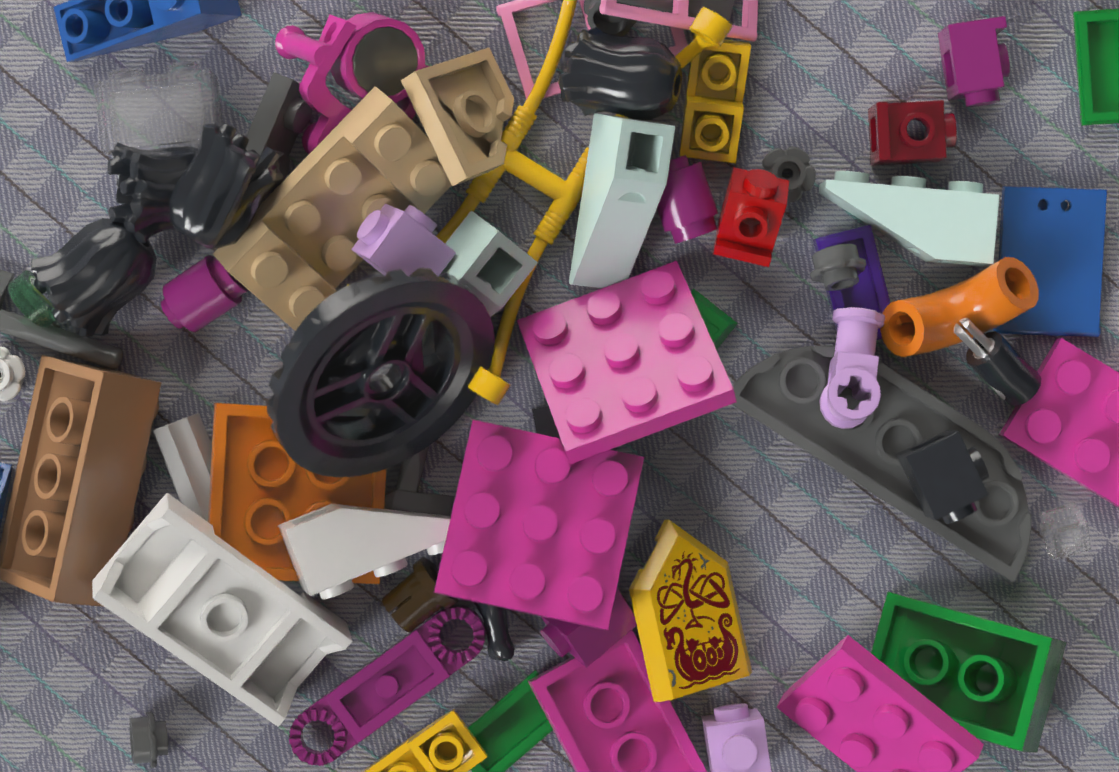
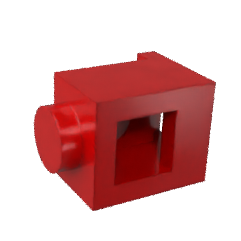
(751, 216)

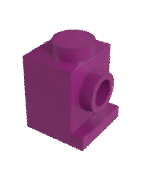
(974, 60)
(587, 642)

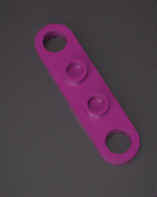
(387, 685)

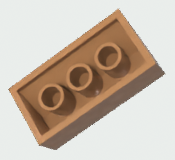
(76, 478)

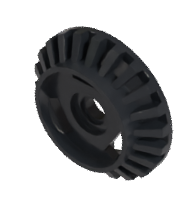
(354, 427)

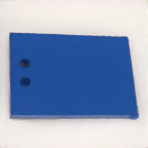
(1062, 254)

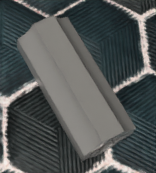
(188, 460)

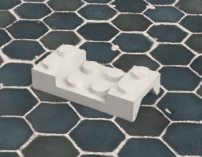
(218, 609)

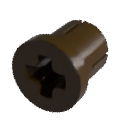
(415, 597)

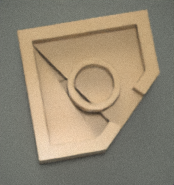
(463, 112)

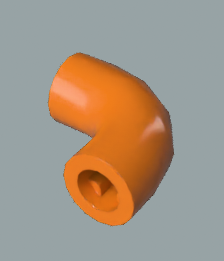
(986, 299)

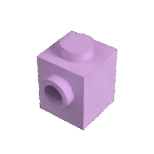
(402, 241)
(736, 740)

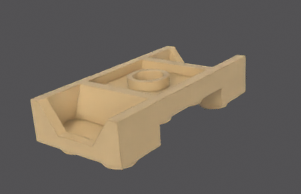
(311, 221)

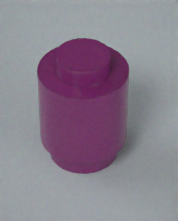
(687, 201)
(201, 295)

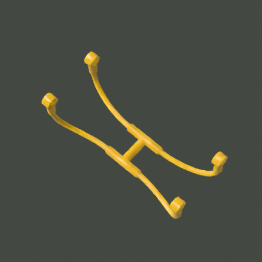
(709, 30)

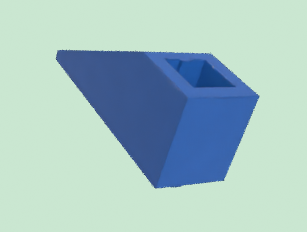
(110, 26)

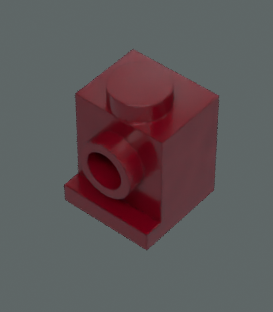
(889, 134)

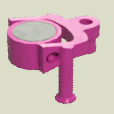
(360, 55)

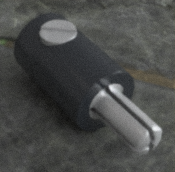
(999, 364)

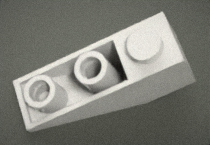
(349, 541)

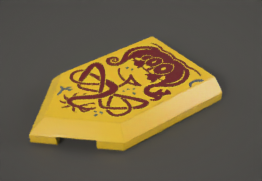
(687, 617)

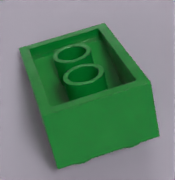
(972, 668)

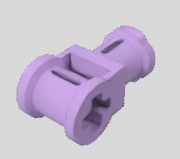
(853, 367)

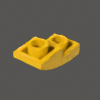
(715, 102)
(439, 747)

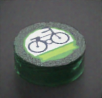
(30, 300)

